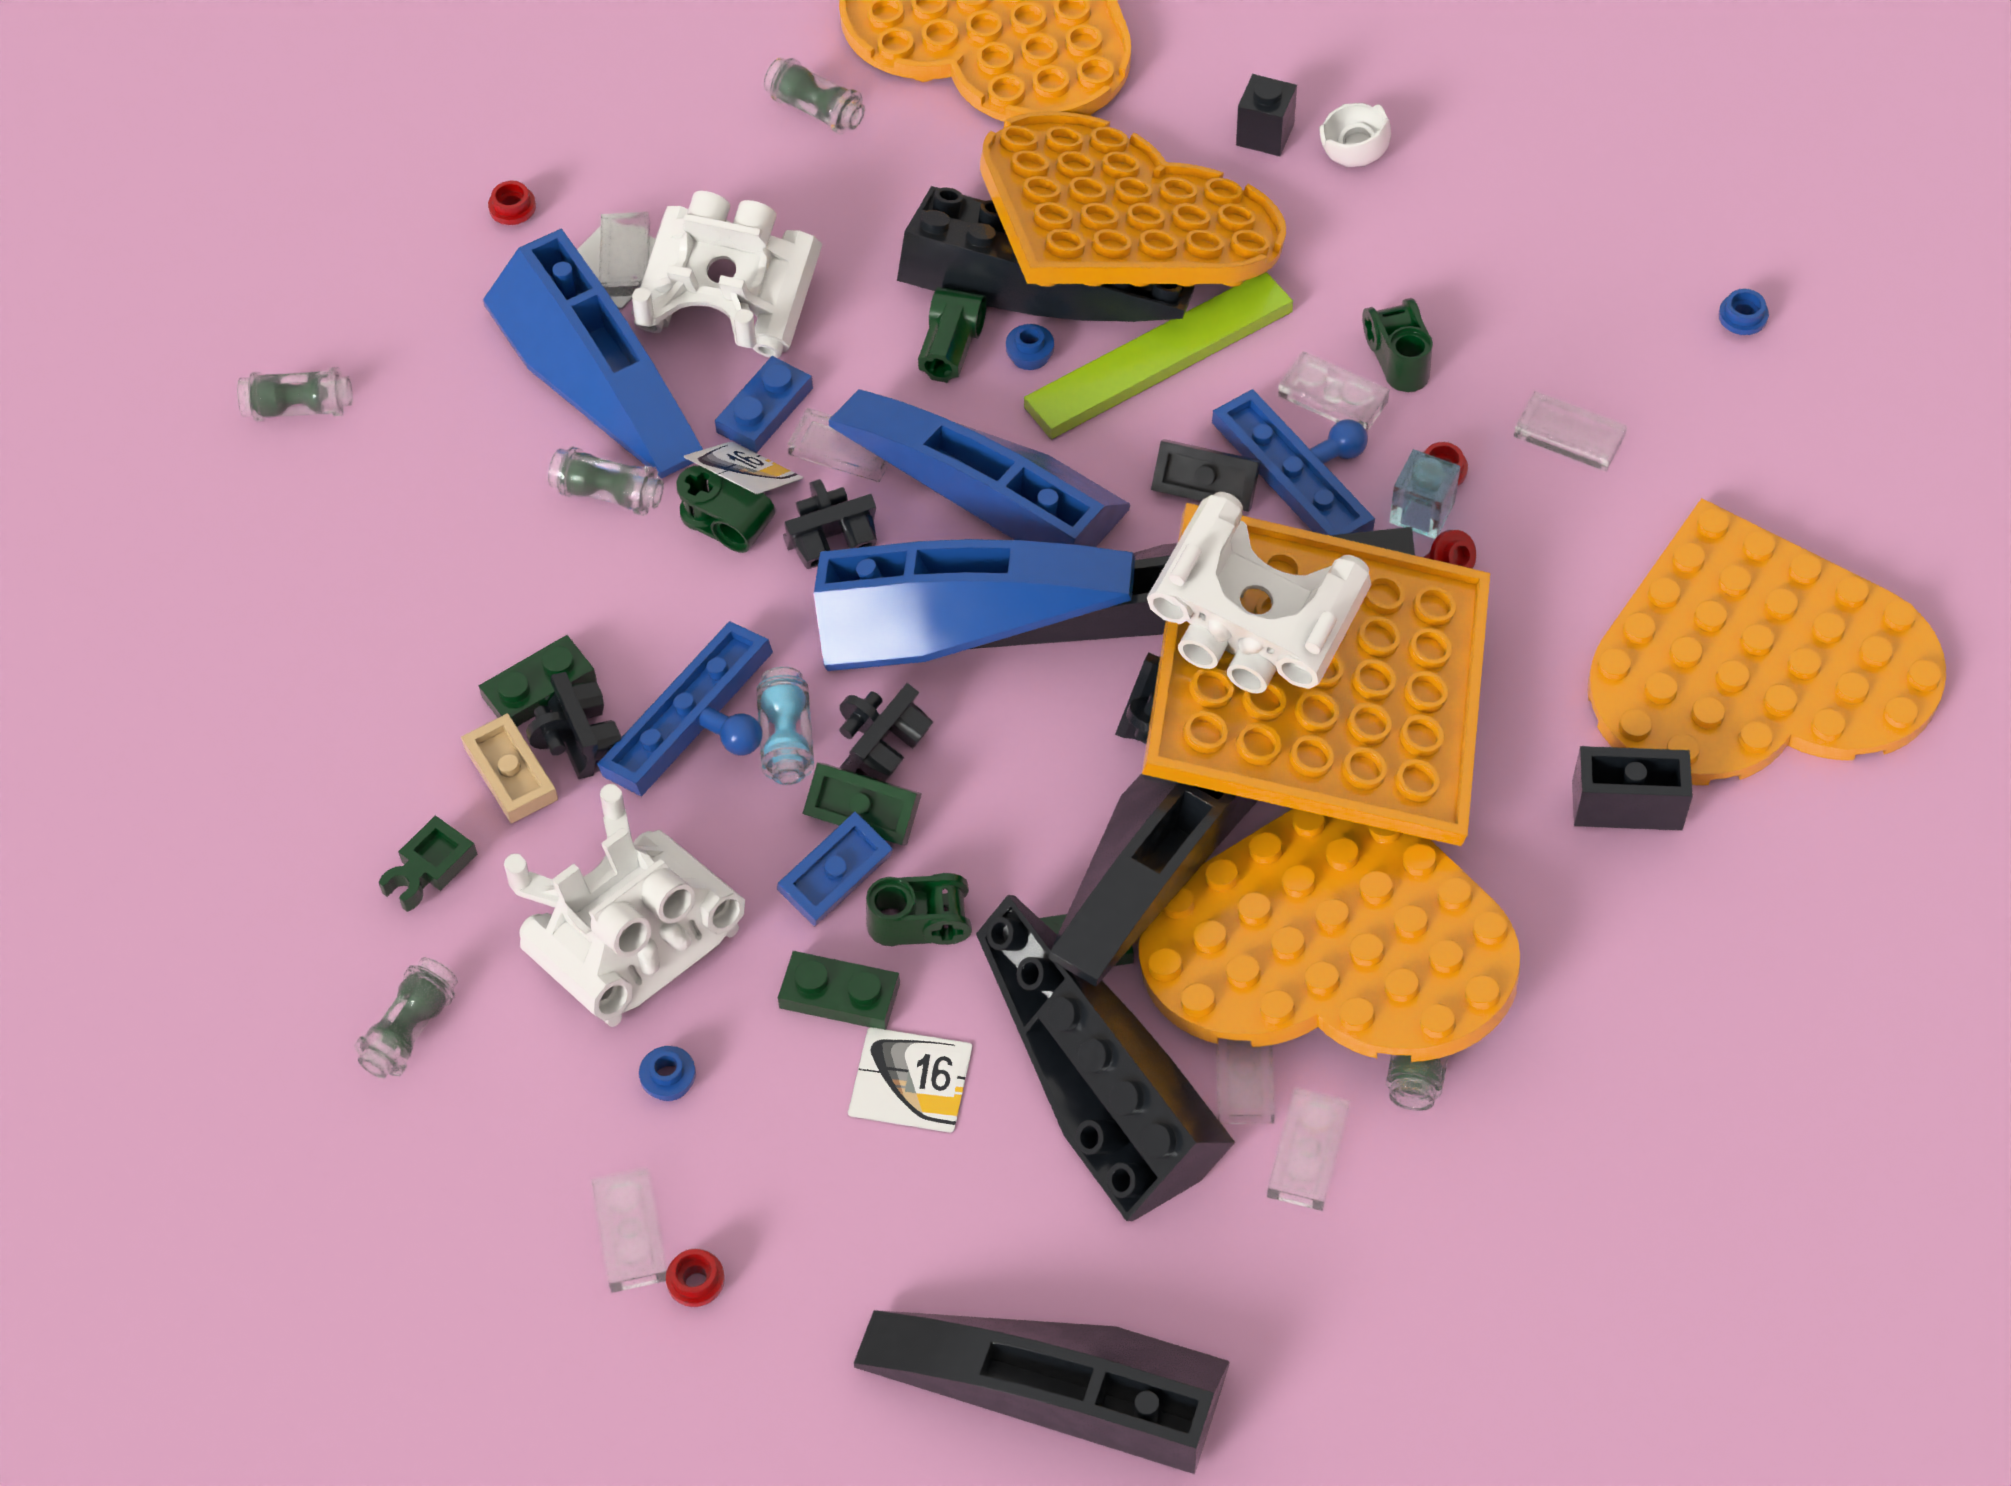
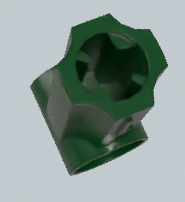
(953, 322)

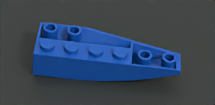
(587, 351)
(990, 477)
(955, 595)

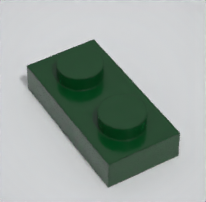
(528, 682)
(884, 806)
(839, 990)

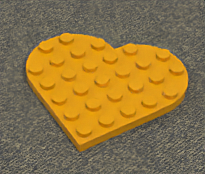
(999, 52)
(1113, 211)
(1758, 650)
(1336, 934)

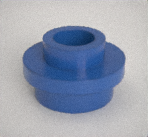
(1744, 312)
(1030, 346)
(671, 1086)

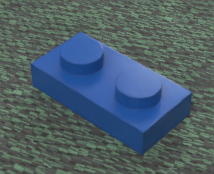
(764, 404)
(834, 869)

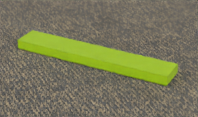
(1157, 355)

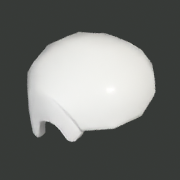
(1356, 134)

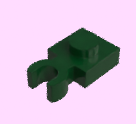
(428, 857)

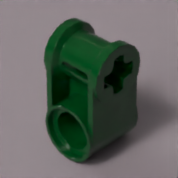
(1400, 344)
(725, 511)
(921, 910)

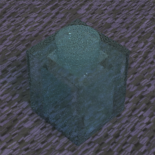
(1424, 494)

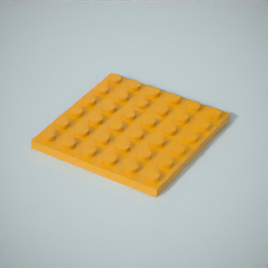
(1382, 731)

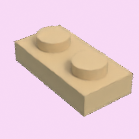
(509, 768)

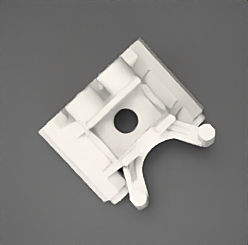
(768, 278)
(1217, 567)
(629, 920)

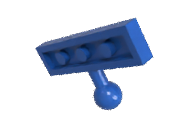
(1293, 468)
(688, 708)

